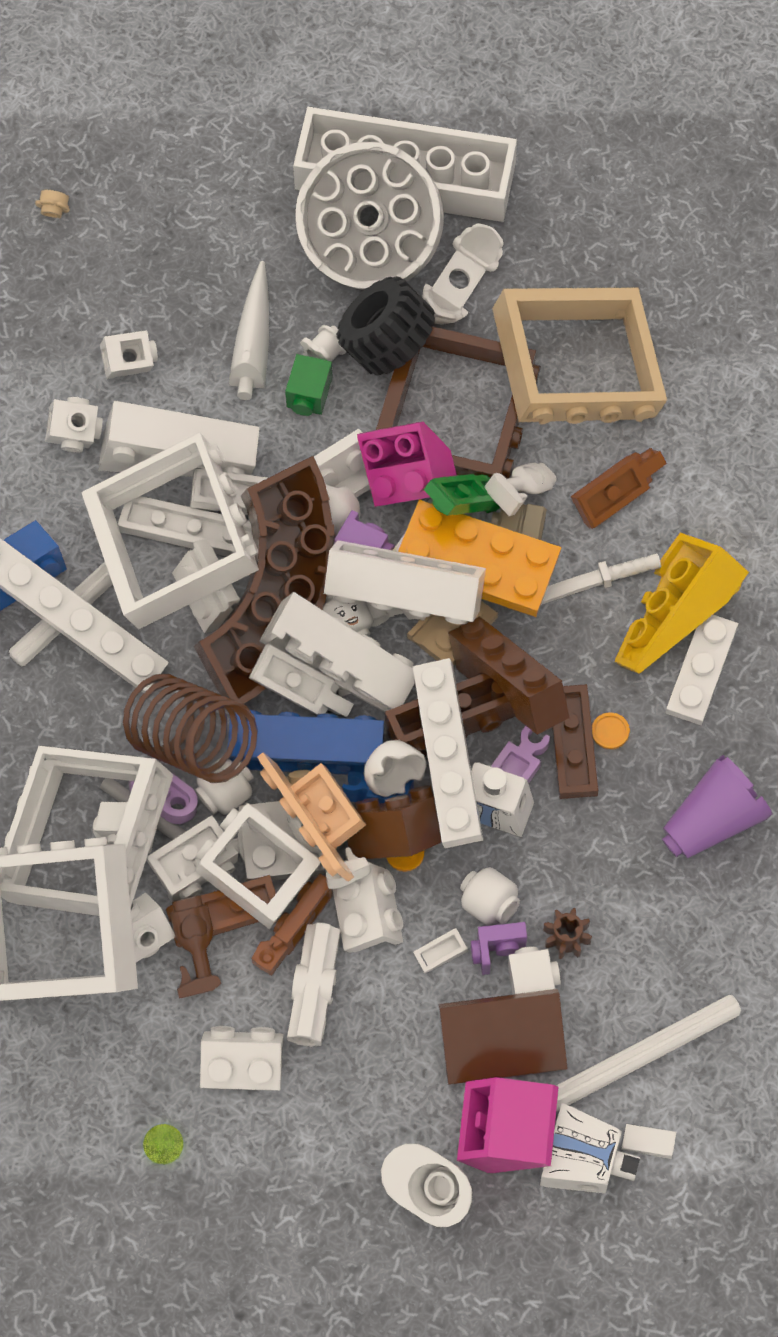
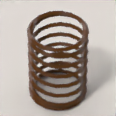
(189, 728)

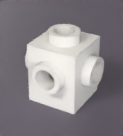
(63, 432)
(149, 927)

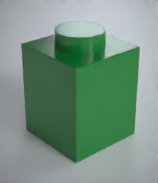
(308, 385)

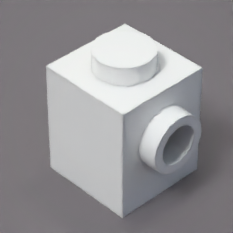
(532, 970)

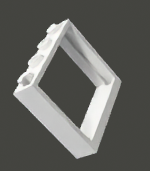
(142, 478)
(35, 803)
(113, 914)

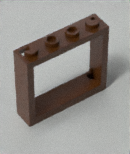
(474, 348)

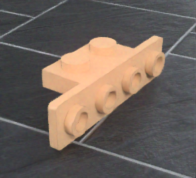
(322, 809)

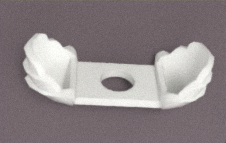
(476, 252)

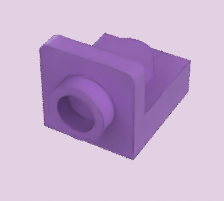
(500, 938)

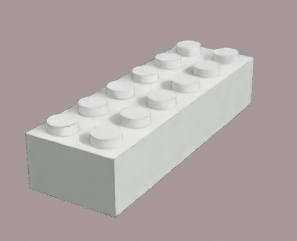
(467, 167)

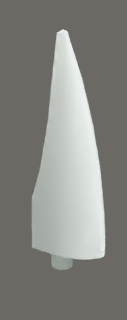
(252, 339)

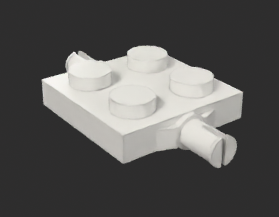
(260, 853)

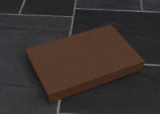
(503, 1036)

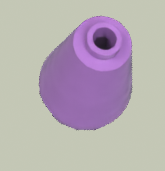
(715, 810)

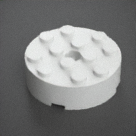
(359, 178)

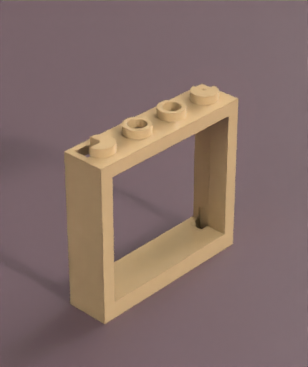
(577, 304)

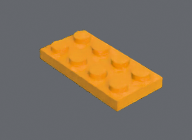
(514, 563)

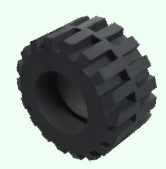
(385, 325)

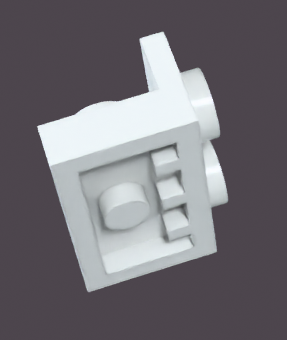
(344, 465)
(177, 860)

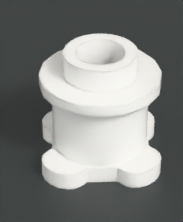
(324, 345)

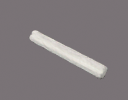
(44, 633)

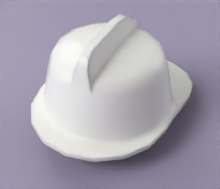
(427, 1184)

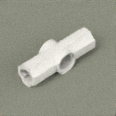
(313, 984)

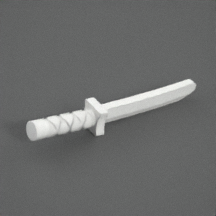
(601, 577)

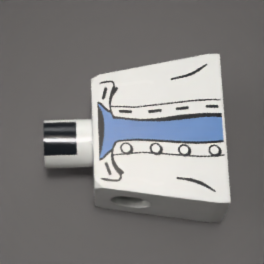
(499, 798)
(586, 1154)

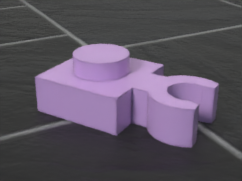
(520, 759)

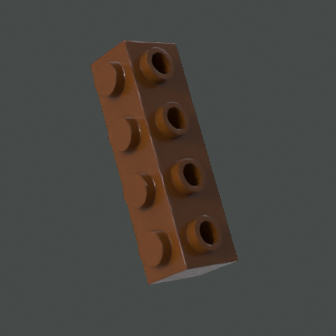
(481, 706)

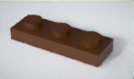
(575, 747)

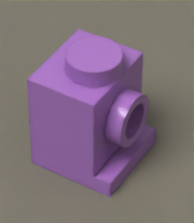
(363, 534)

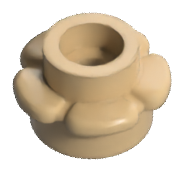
(53, 203)

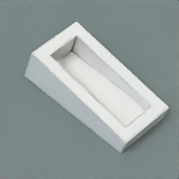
(441, 950)
(649, 1141)

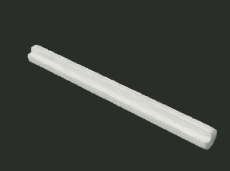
(647, 1050)

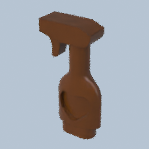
(194, 933)

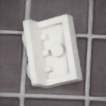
(369, 911)
(241, 1059)

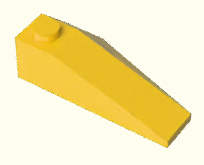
(693, 586)

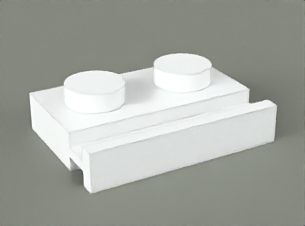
(215, 607)

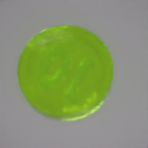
(163, 1144)

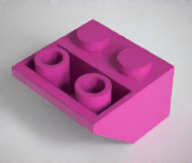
(403, 462)
(507, 1125)

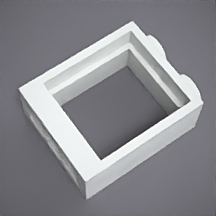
(263, 912)

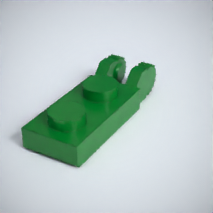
(461, 494)

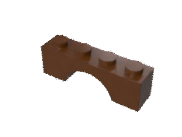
(531, 688)

